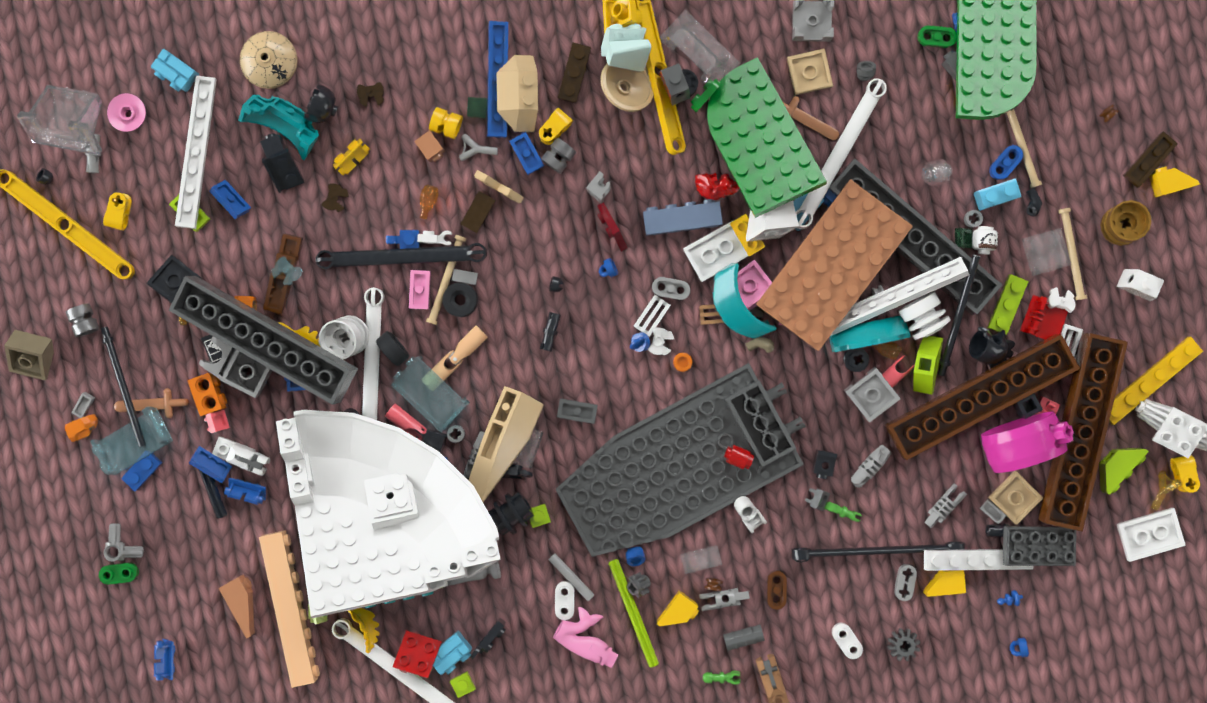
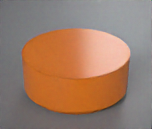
(682, 362)

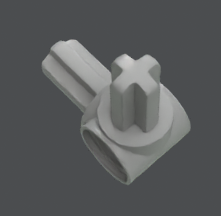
(124, 551)

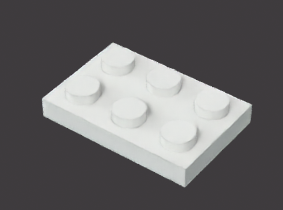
(715, 252)
(1150, 534)

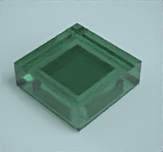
(477, 107)
(963, 237)

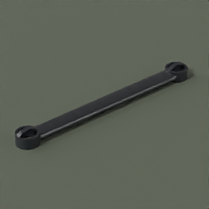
(401, 256)
(806, 553)

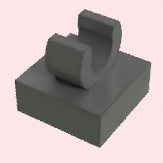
(819, 500)

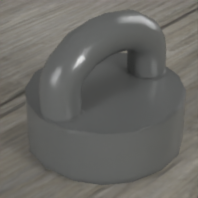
(866, 70)

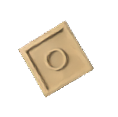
(809, 72)
(1015, 497)

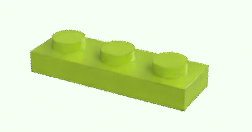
(1007, 304)

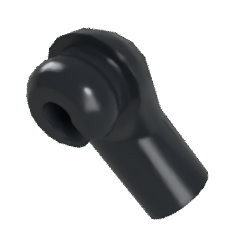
(1035, 202)

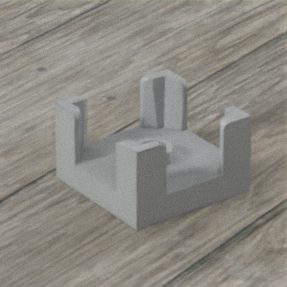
(812, 21)
(872, 394)

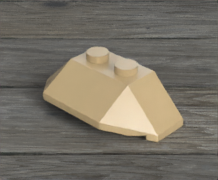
(518, 93)

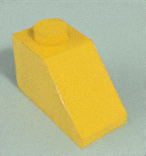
(1170, 181)
(946, 583)
(678, 610)

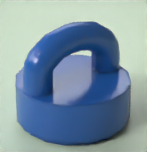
(611, 269)
(640, 342)
(635, 556)
(1024, 652)

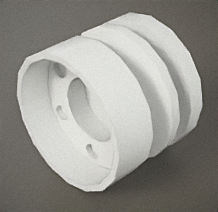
(924, 315)
(344, 336)

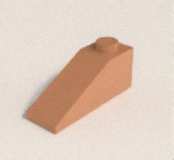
(240, 601)

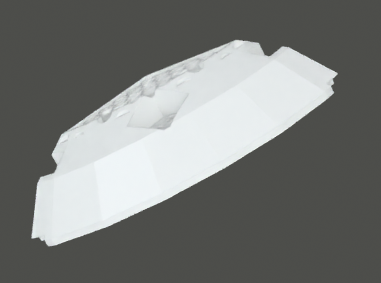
(357, 540)

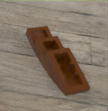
(278, 292)

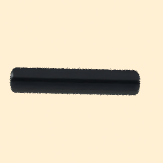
(214, 495)

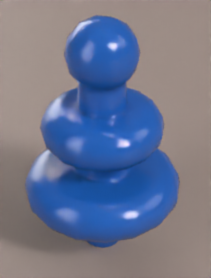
(1009, 599)

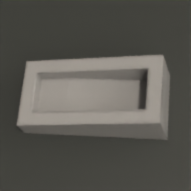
(464, 276)
(83, 404)
(992, 511)

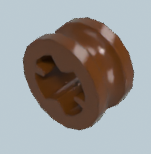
(1108, 113)
(713, 584)

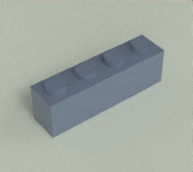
(682, 218)

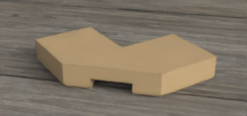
(499, 187)

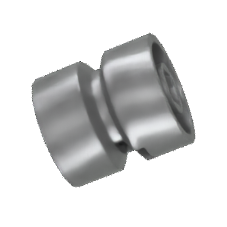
(563, 150)
(82, 320)

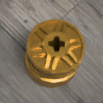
(1136, 222)

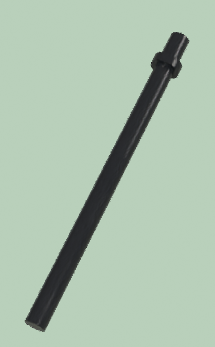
(108, 341)
(945, 360)

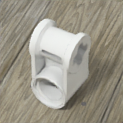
(750, 516)

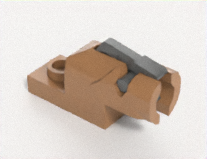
(772, 680)

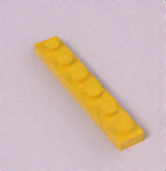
(1154, 378)

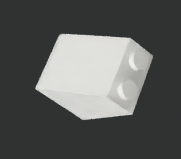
(772, 224)

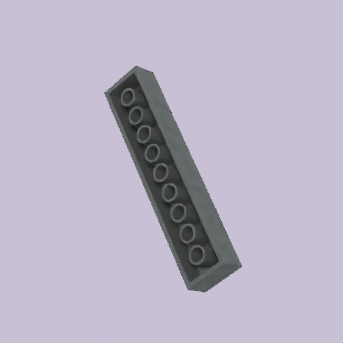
(924, 243)
(263, 339)

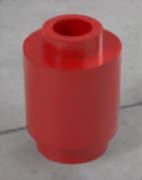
(739, 457)

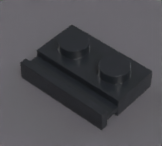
(283, 170)

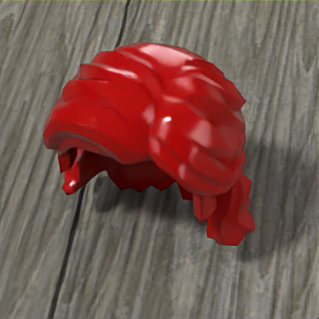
(712, 188)

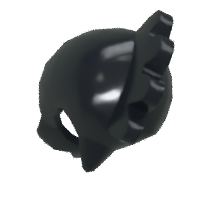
(990, 348)

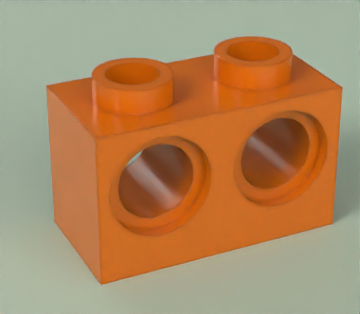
(202, 396)

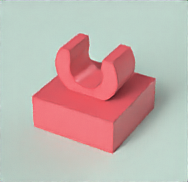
(1048, 405)
(217, 421)

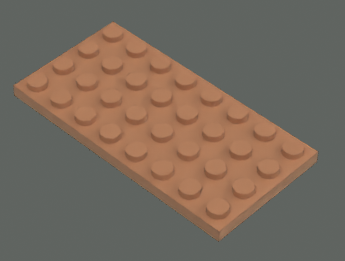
(834, 265)

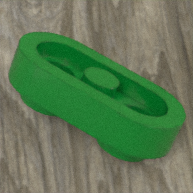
(936, 36)
(710, 87)
(117, 573)

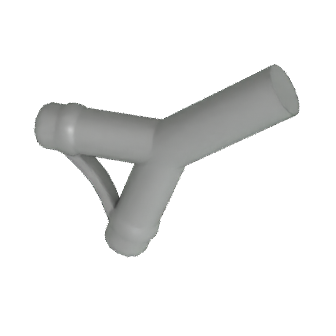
(475, 148)

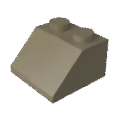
(29, 354)

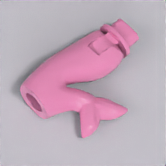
(585, 646)

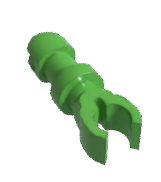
(842, 511)
(709, 677)

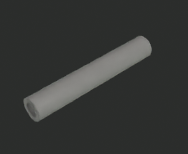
(571, 577)

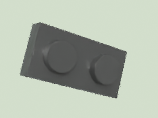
(577, 411)

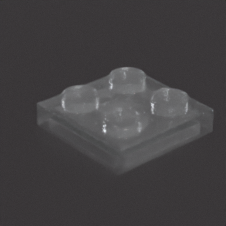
(1046, 251)

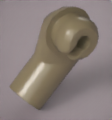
(761, 342)

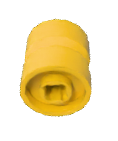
(445, 122)

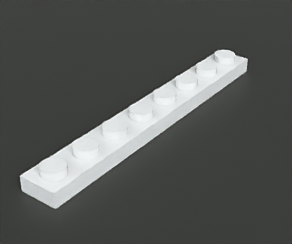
(195, 152)
(903, 293)

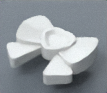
(1060, 302)
(658, 341)

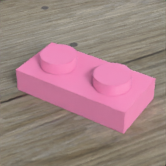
(419, 289)

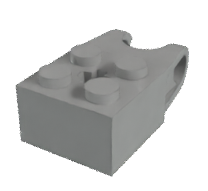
(232, 370)

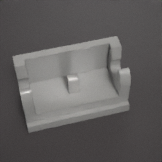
(597, 189)

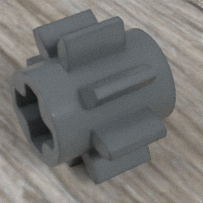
(638, 584)

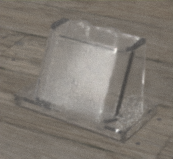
(700, 47)
(64, 119)

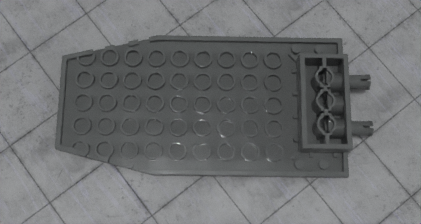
(674, 464)

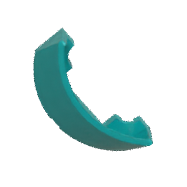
(283, 118)
(731, 307)
(870, 334)

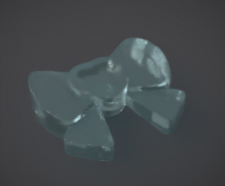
(292, 273)

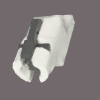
(241, 455)

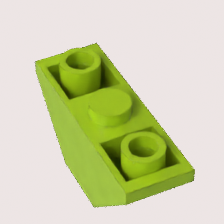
(927, 364)
(1119, 466)

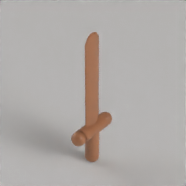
(810, 121)
(159, 403)

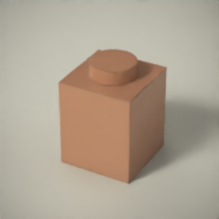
(430, 147)

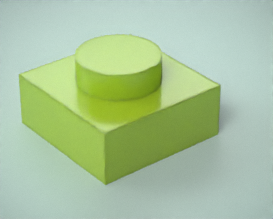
(540, 516)
(462, 684)

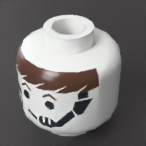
(985, 240)

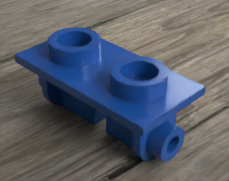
(254, 492)
(165, 651)

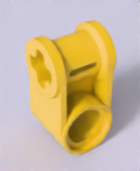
(556, 124)
(116, 213)
(1185, 471)

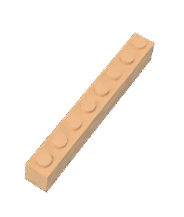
(288, 608)

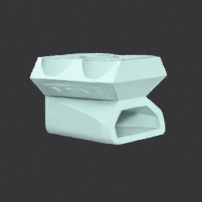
(626, 47)

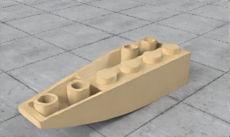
(504, 439)

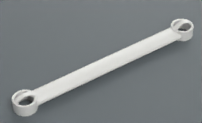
(841, 150)
(372, 355)
(386, 661)

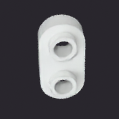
(564, 601)
(847, 641)

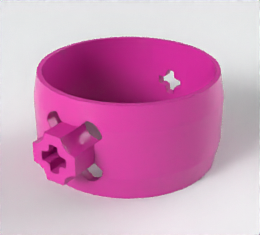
(1026, 442)

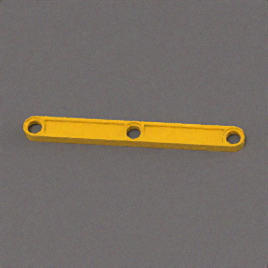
(667, 113)
(75, 232)

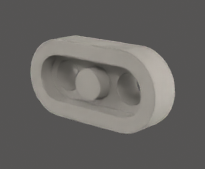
(671, 288)

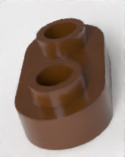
(776, 589)

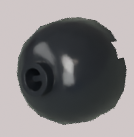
(321, 105)

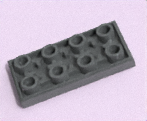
(1039, 546)

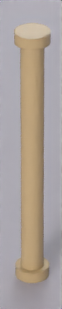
(1022, 144)
(1072, 254)
(444, 285)

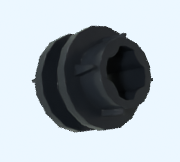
(511, 513)

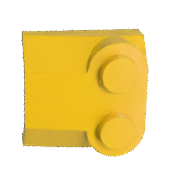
(620, 12)

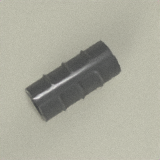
(744, 637)

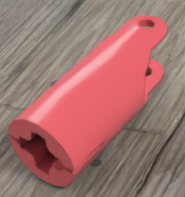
(894, 377)
(405, 421)

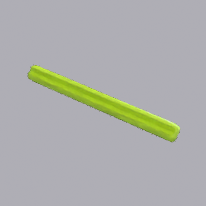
(633, 613)

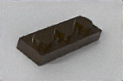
(574, 73)
(1150, 159)

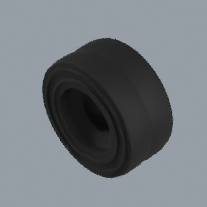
(450, 304)
(392, 348)

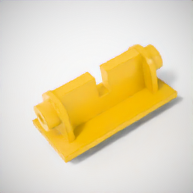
(356, 151)
(740, 228)

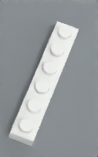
(967, 560)

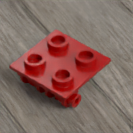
(1042, 320)
(417, 654)

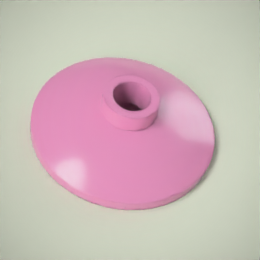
(120, 106)

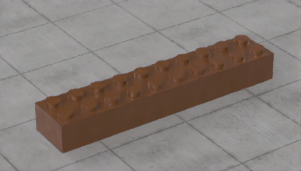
(982, 396)
(1088, 413)

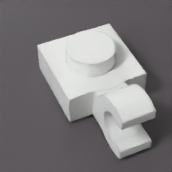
(430, 238)

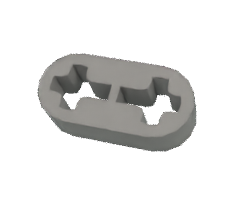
(910, 583)

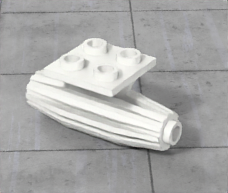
(1174, 427)

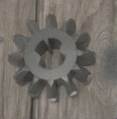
(897, 641)

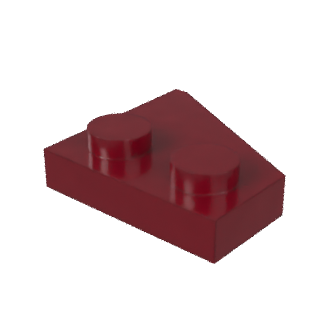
(612, 229)

